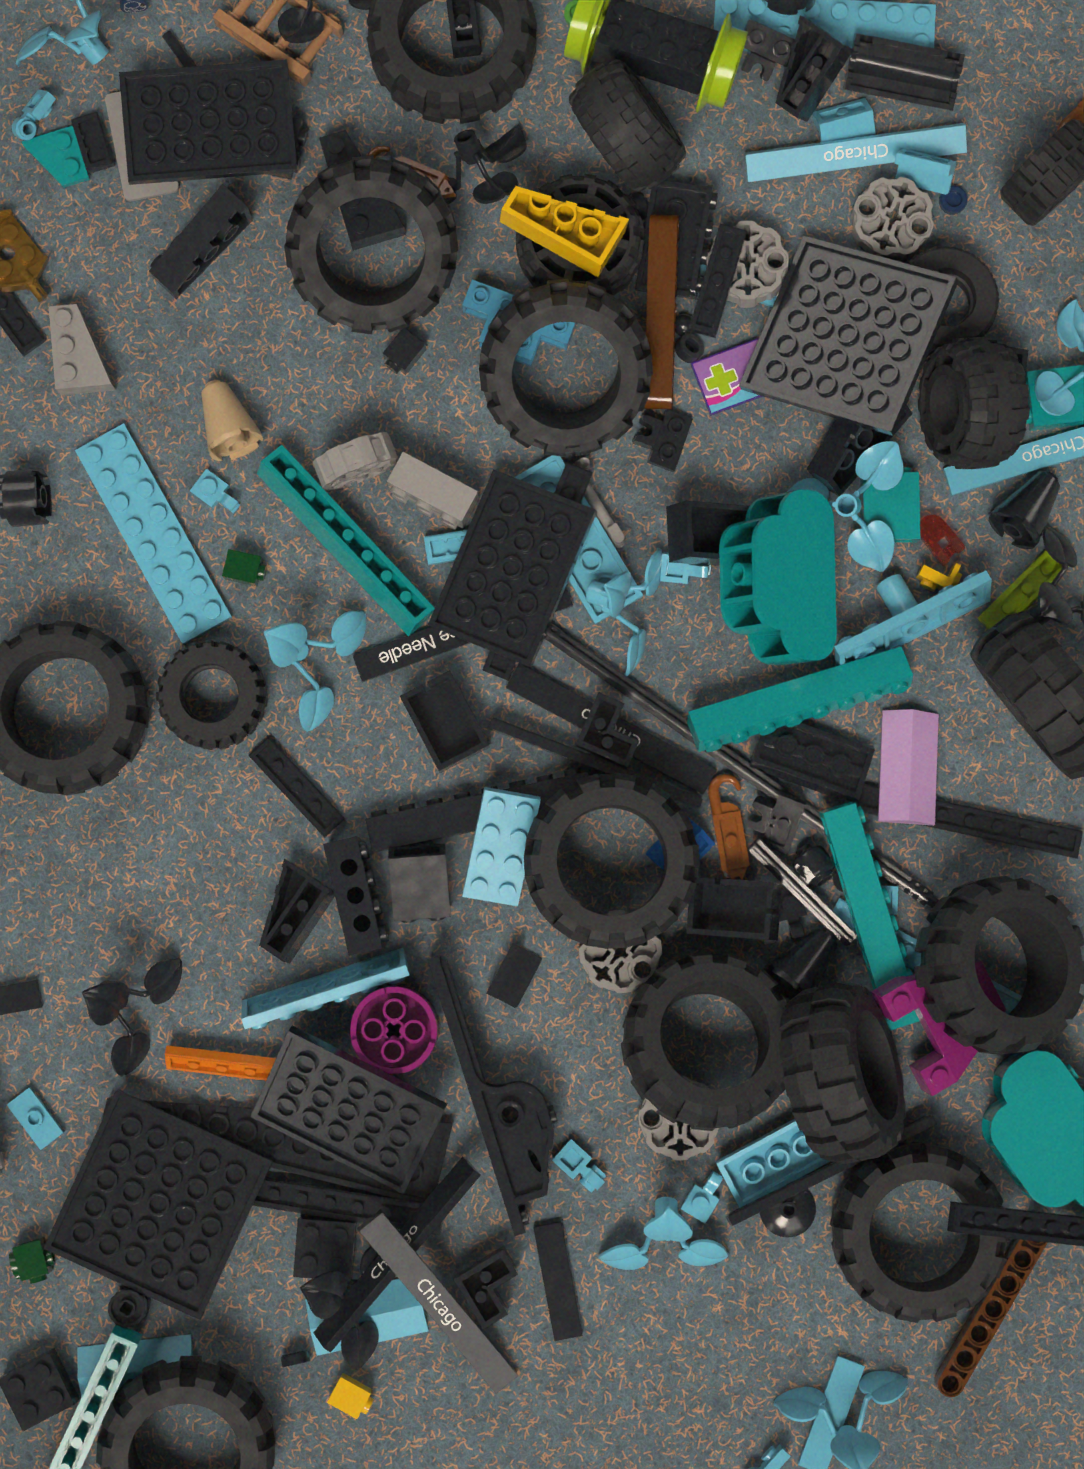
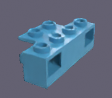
(484, 303)

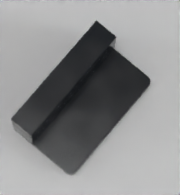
(514, 975)

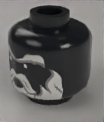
(814, 865)

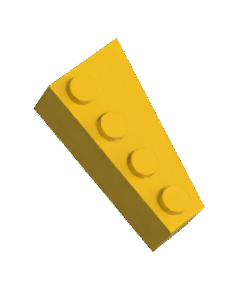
(564, 228)

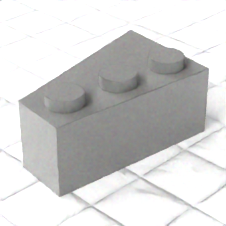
(75, 353)

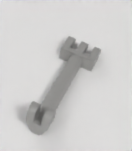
(612, 528)

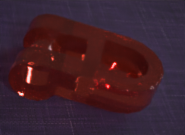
(934, 529)

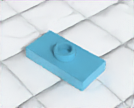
(443, 547)
(35, 1118)

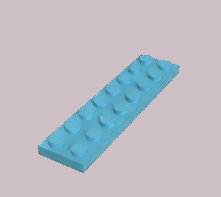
(841, 18)
(153, 534)

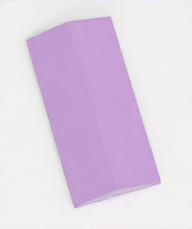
(908, 767)

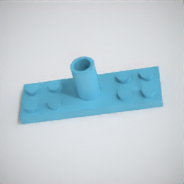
(913, 619)

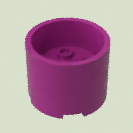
(418, 1029)

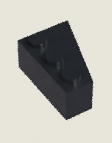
(811, 69)
(294, 912)

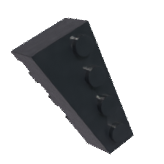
(368, 218)

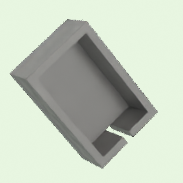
(432, 491)

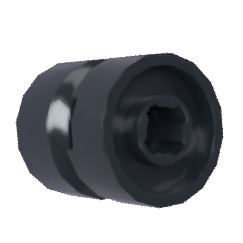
(128, 1307)

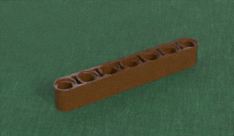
(662, 307)
(990, 1322)

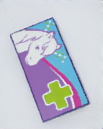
(721, 375)

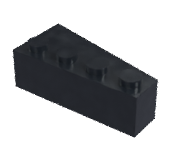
(201, 241)
(838, 454)

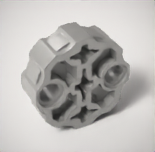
(918, 214)
(770, 277)
(355, 461)
(627, 977)
(656, 1133)

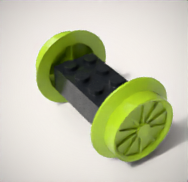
(657, 47)

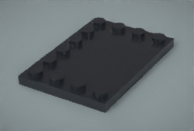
(208, 122)
(512, 568)
(348, 1109)

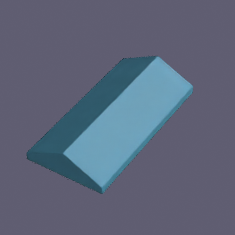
(768, 1163)
(393, 1313)
(146, 1353)

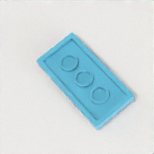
(498, 846)

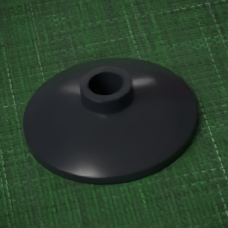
(792, 1224)

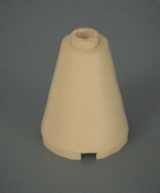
(227, 423)

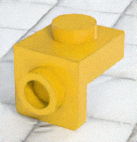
(934, 580)

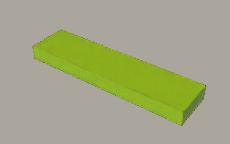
(1021, 591)

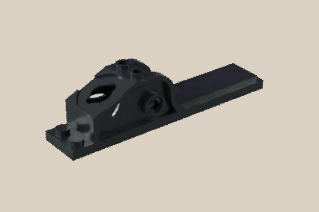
(507, 1141)

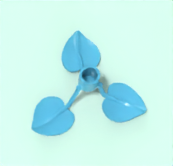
(84, 34)
(1049, 386)
(882, 468)
(612, 599)
(290, 644)
(666, 1226)
(848, 1444)

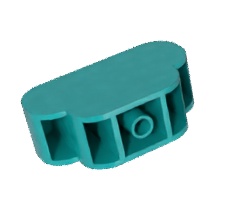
(782, 578)
(1038, 1126)

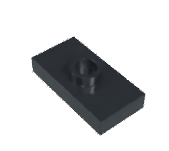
(92, 142)

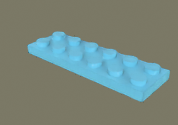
(598, 556)
(330, 986)

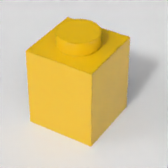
(351, 1396)

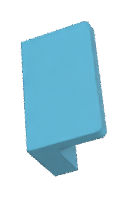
(845, 121)
(926, 170)

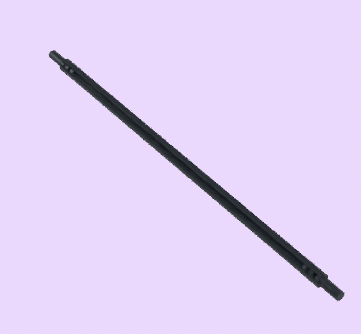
(723, 755)

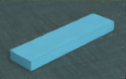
(839, 1396)

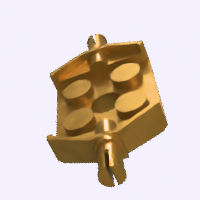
(28, 262)

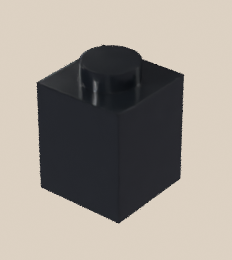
(403, 352)

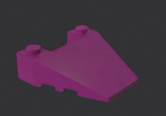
(950, 1058)

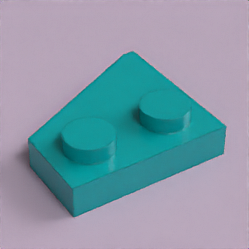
(59, 155)

